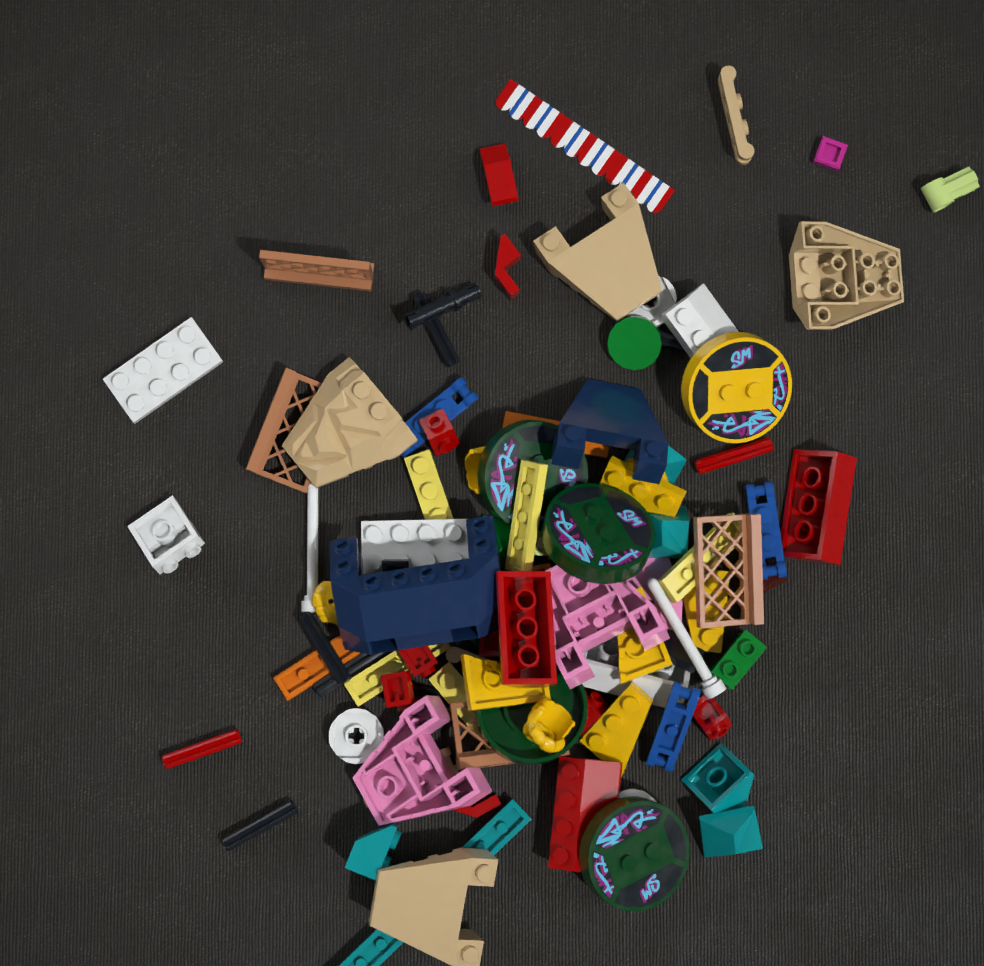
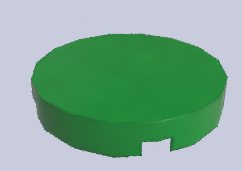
(634, 342)

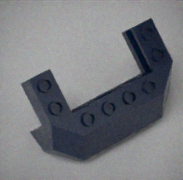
(419, 602)

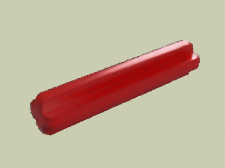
(733, 455)
(202, 749)

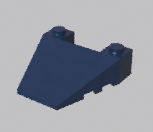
(616, 418)

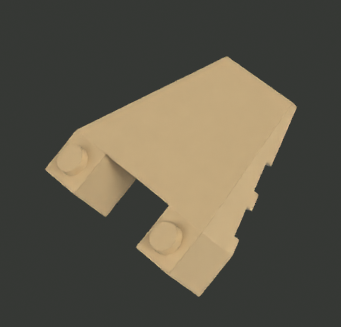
(612, 263)
(426, 903)

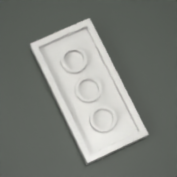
(162, 370)
(418, 540)

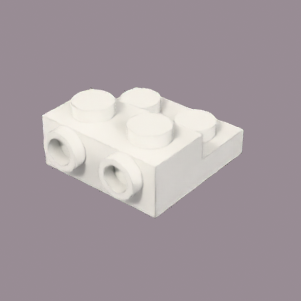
(166, 536)

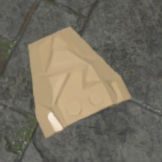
(346, 428)

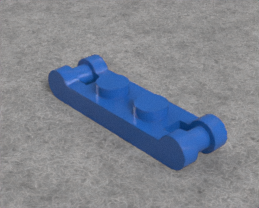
(445, 402)
(770, 528)
(673, 727)

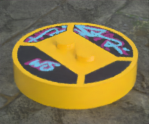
(736, 387)

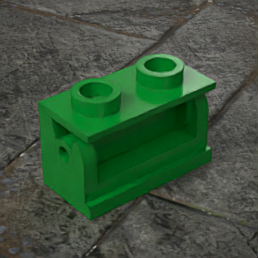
(737, 659)

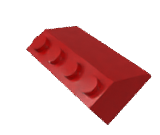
(817, 506)
(526, 629)
(581, 792)

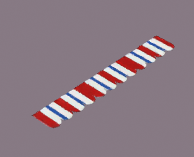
(580, 141)

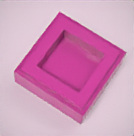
(830, 153)

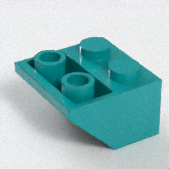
(372, 849)

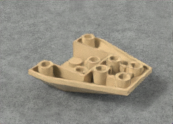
(841, 275)

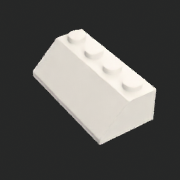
(697, 320)
(605, 666)

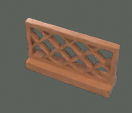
(317, 270)
(271, 427)
(749, 565)
(478, 757)

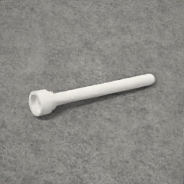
(312, 548)
(711, 684)

